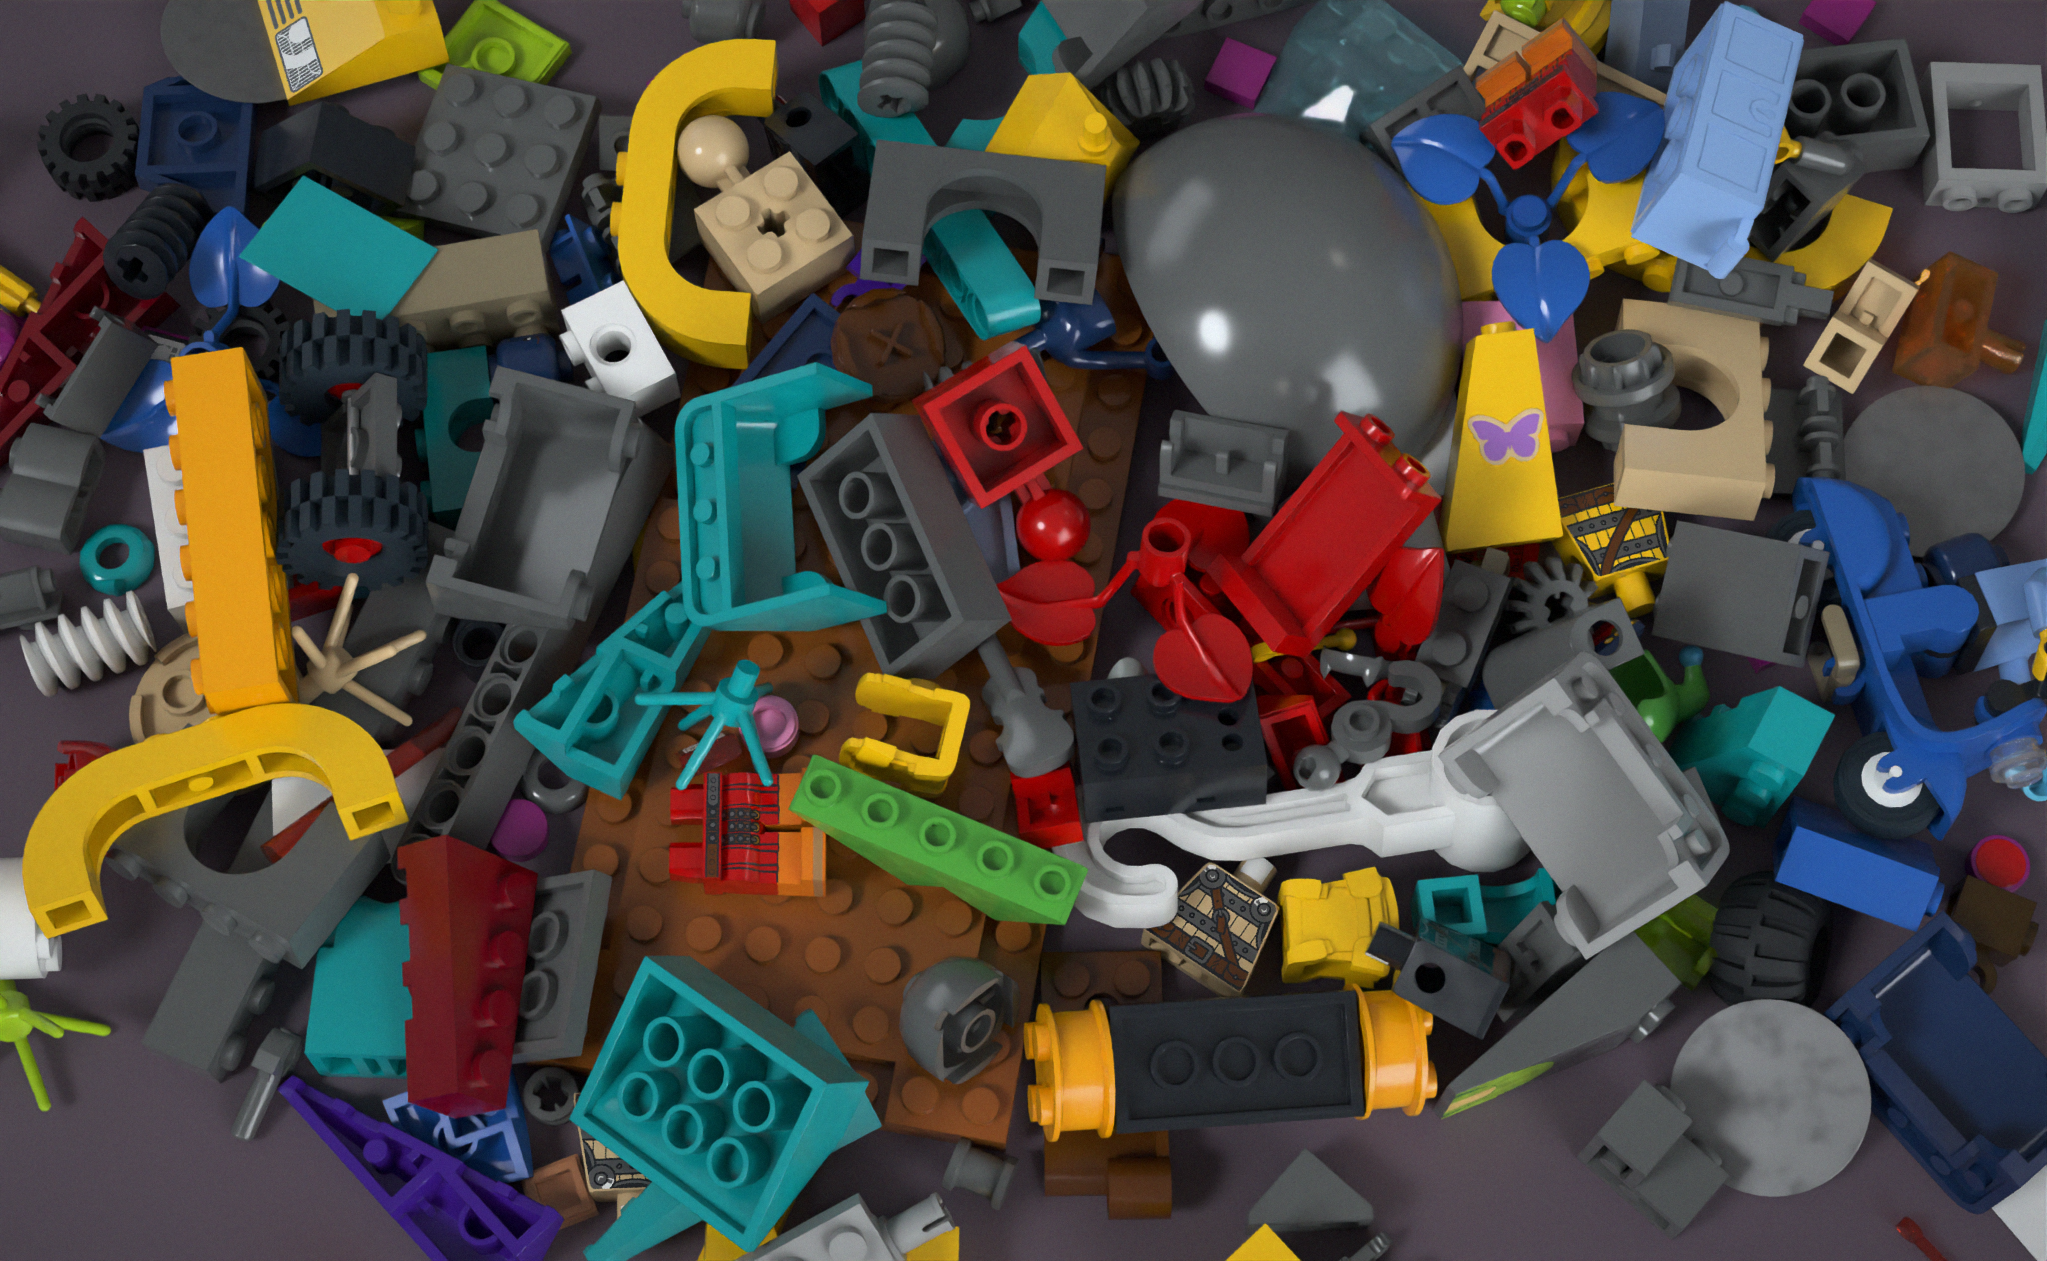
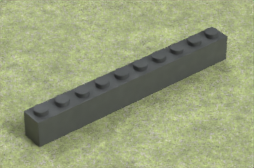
(222, 976)

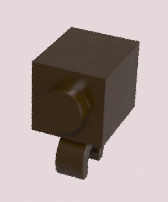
(1997, 923)

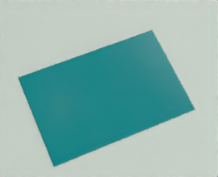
(338, 251)

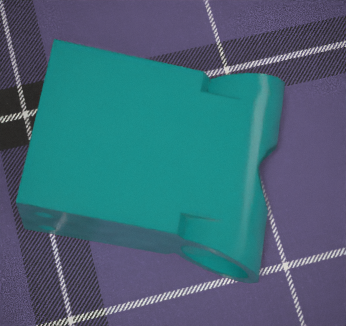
(360, 995)

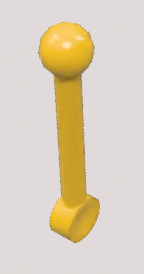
(1344, 639)

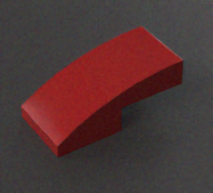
(1048, 808)

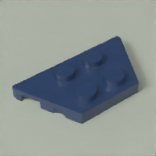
(197, 143)

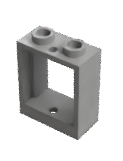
(1983, 88)

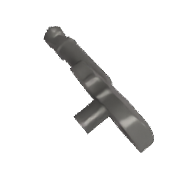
(1033, 735)

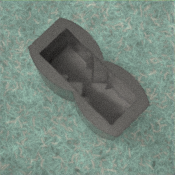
(50, 487)

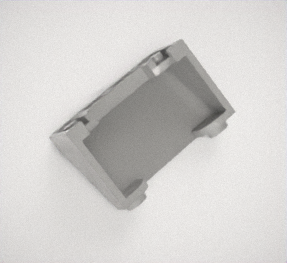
(1592, 802)

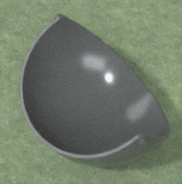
(1292, 280)

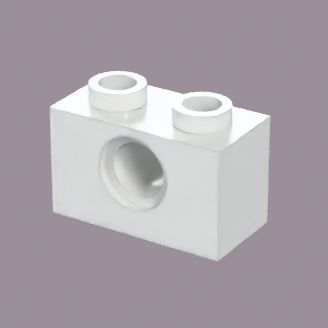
(613, 323)

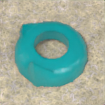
(131, 573)

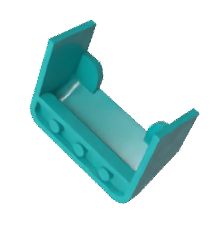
(738, 504)

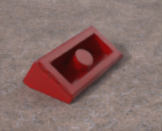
(1289, 726)

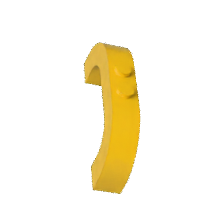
(709, 80)
(1830, 263)
(186, 768)

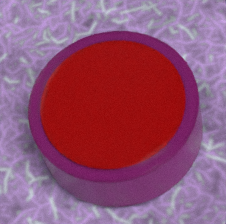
(1998, 862)

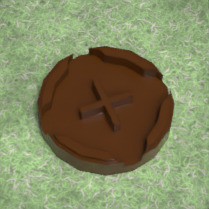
(889, 343)

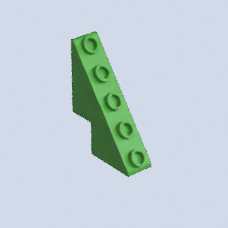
(937, 846)

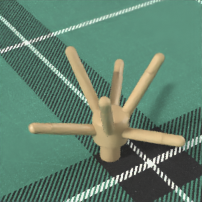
(336, 668)

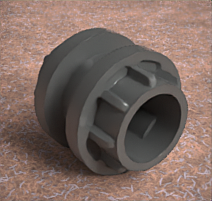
(1625, 382)

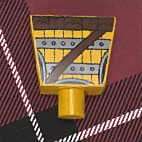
(1614, 546)

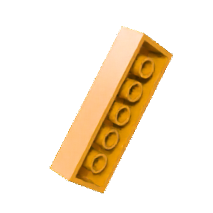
(231, 529)

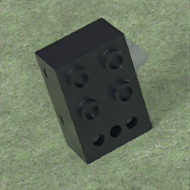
(1162, 752)

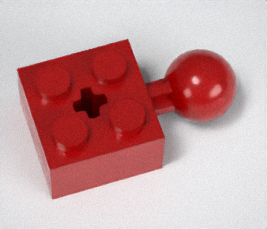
(1036, 437)

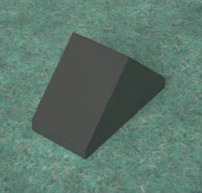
(1309, 1200)

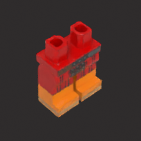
(1541, 103)
(747, 837)

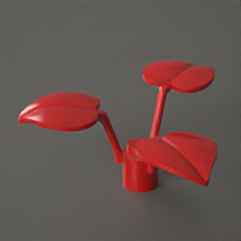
(1409, 606)
(1201, 659)

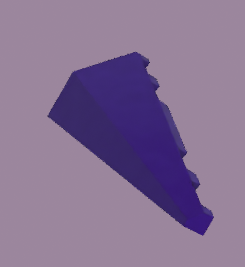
(430, 1194)

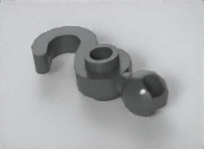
(1365, 727)

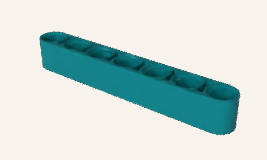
(960, 246)

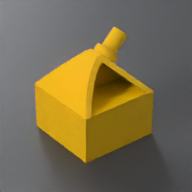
(1066, 122)

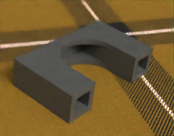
(924, 183)
(281, 908)

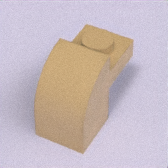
(1861, 326)

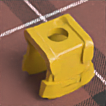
(916, 700)
(1331, 925)

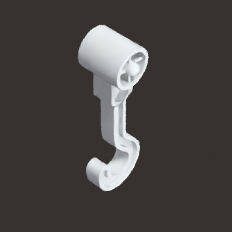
(1389, 807)

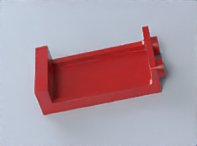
(1328, 538)

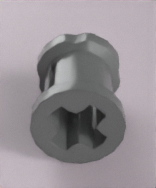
(980, 1173)

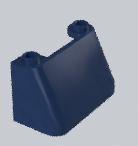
(1949, 1067)

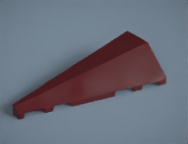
(63, 331)

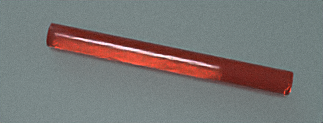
(399, 760)

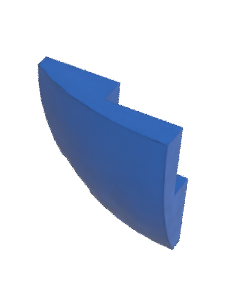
(487, 1142)

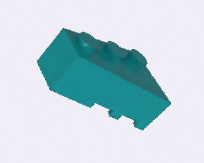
(1752, 752)

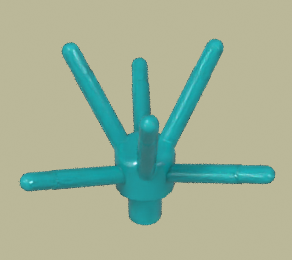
(729, 706)

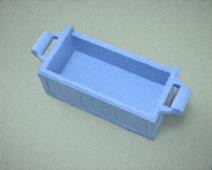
(1719, 140)

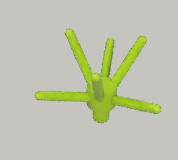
(18, 1021)

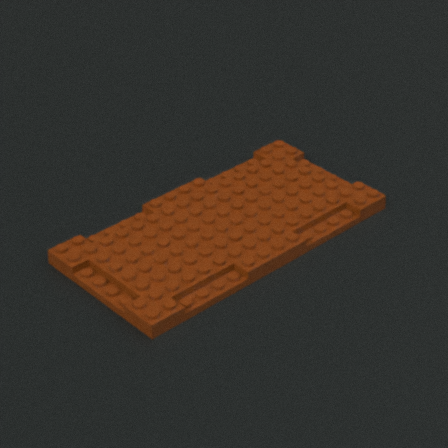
(871, 931)

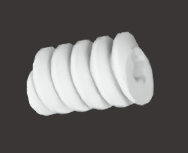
(89, 645)

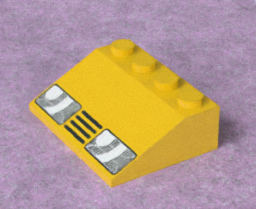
(350, 43)

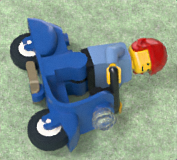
(1893, 627)

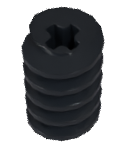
(156, 240)

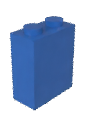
(1868, 874)

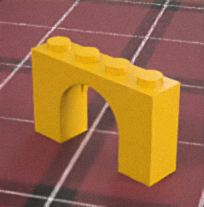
(1600, 236)

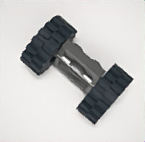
(353, 516)

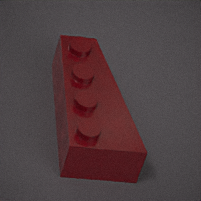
(464, 972)

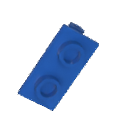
(584, 256)

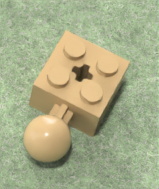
(766, 227)

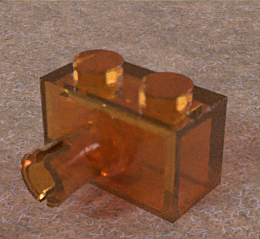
(1948, 323)

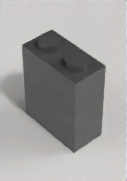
(1740, 593)

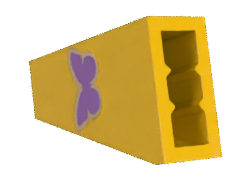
(1500, 453)

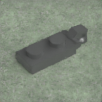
(1750, 292)

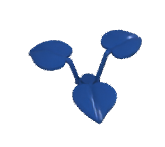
(1531, 276)
(216, 280)

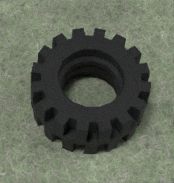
(77, 123)

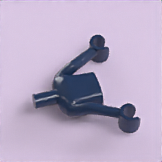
(1072, 328)

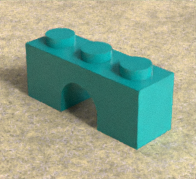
(455, 401)
(1480, 910)

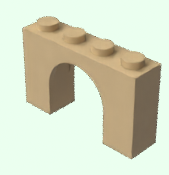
(1709, 469)

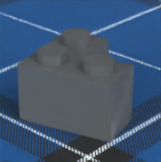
(1652, 1163)

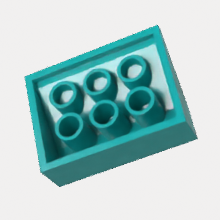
(715, 1098)

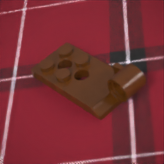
(1126, 1166)

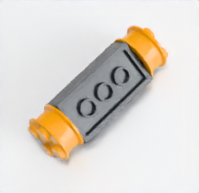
(1228, 1061)

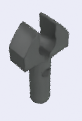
(274, 1059)

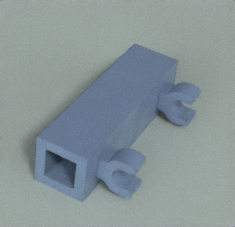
(1647, 39)

